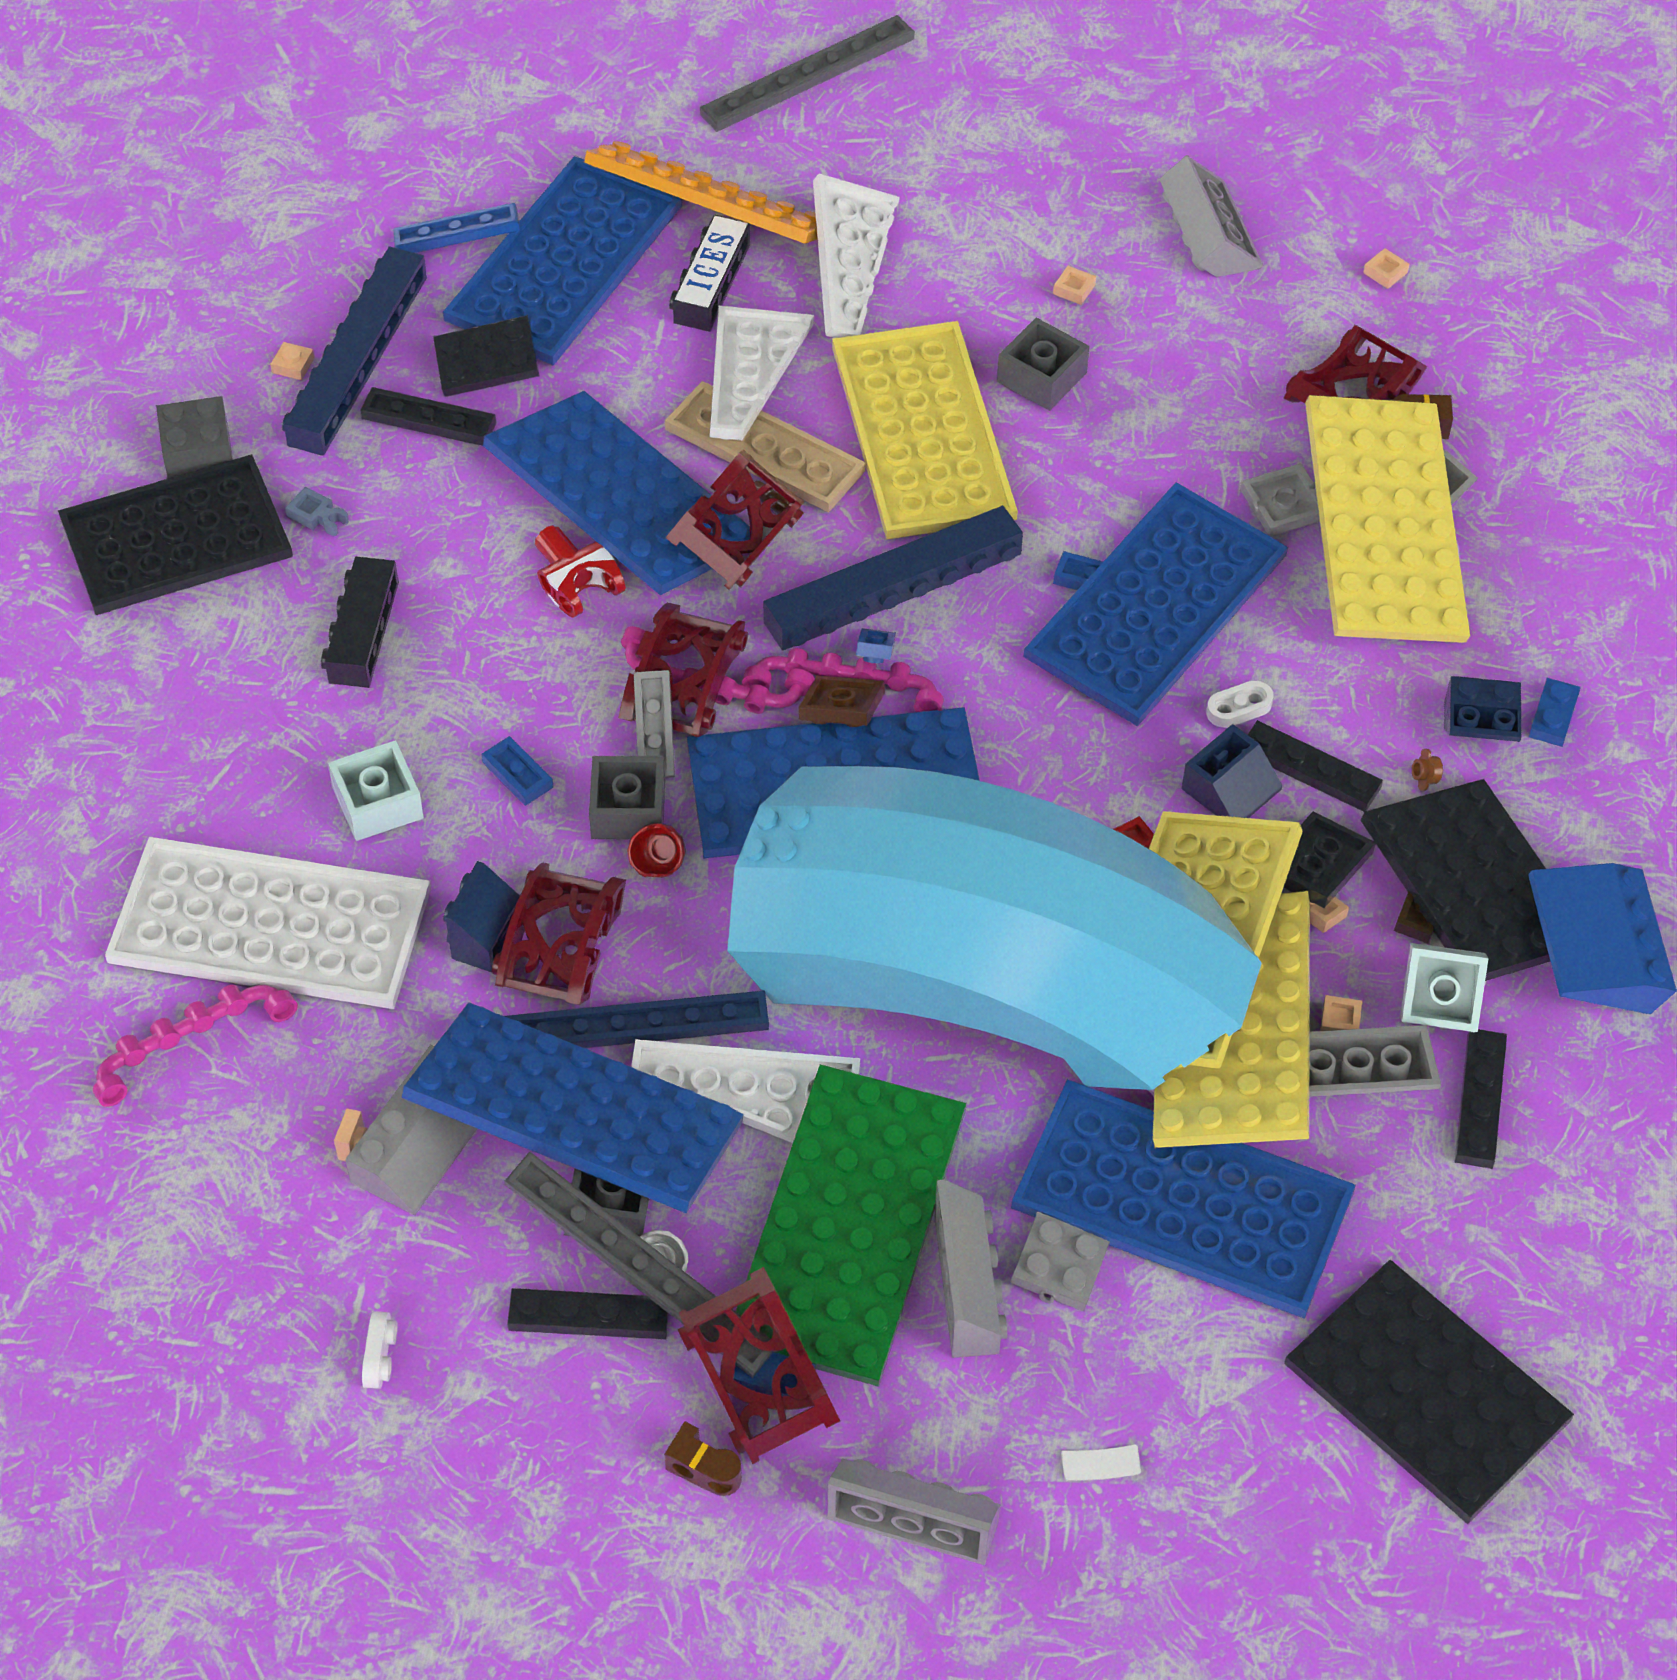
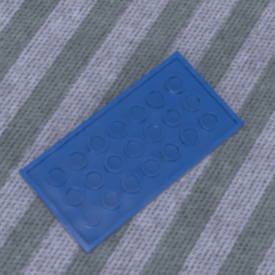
(566, 256)
(610, 486)
(1155, 603)
(745, 767)
(575, 1106)
(1197, 1209)

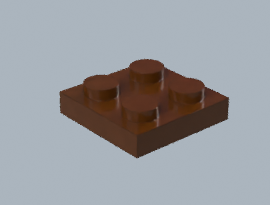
(841, 700)

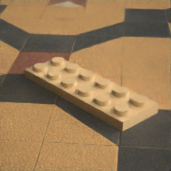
(795, 458)

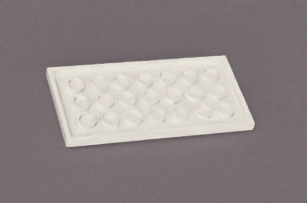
(269, 922)

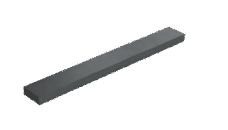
(806, 73)
(623, 1251)

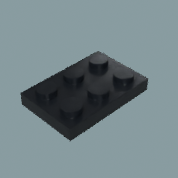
(486, 356)
(1326, 858)

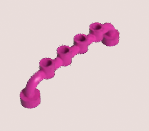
(831, 665)
(755, 697)
(165, 1035)

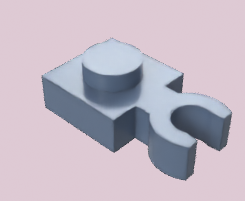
(314, 509)

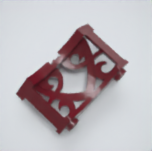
(1320, 381)
(726, 555)
(706, 637)
(542, 894)
(763, 1311)

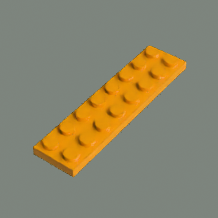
(703, 190)

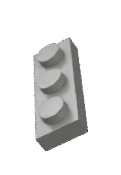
(654, 717)

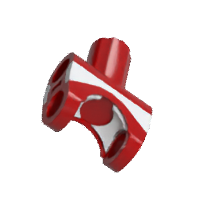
(575, 570)

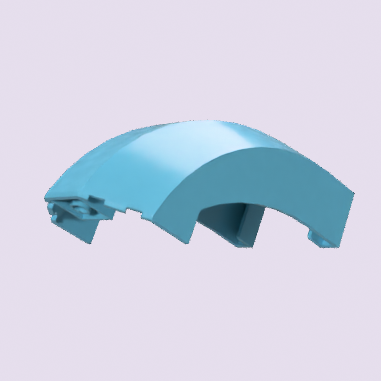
(987, 918)

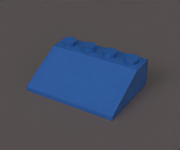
(1603, 936)

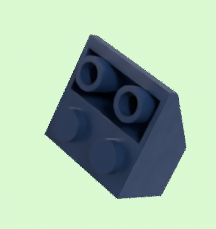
(1483, 708)
(1231, 775)
(479, 917)

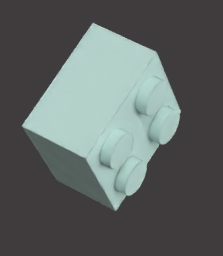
(376, 790)
(1444, 987)

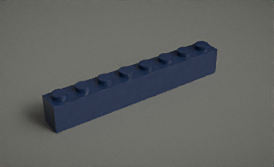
(354, 351)
(892, 578)

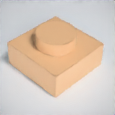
(1386, 268)
(1074, 285)
(292, 361)
(1329, 916)
(1340, 1013)
(349, 1133)

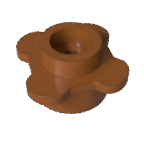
(1427, 769)

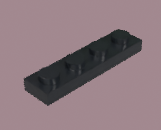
(427, 416)
(1316, 767)
(1481, 1099)
(586, 1314)

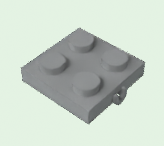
(1282, 499)
(1060, 1262)

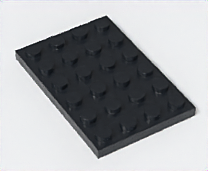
(174, 534)
(1466, 872)
(1429, 1390)

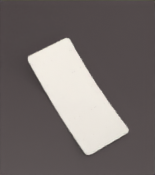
(1101, 1463)

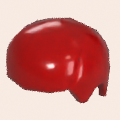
(656, 850)

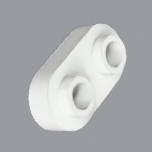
(1237, 704)
(376, 1364)

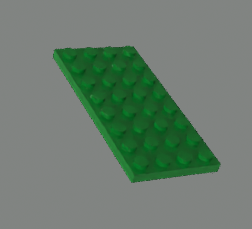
(855, 1216)

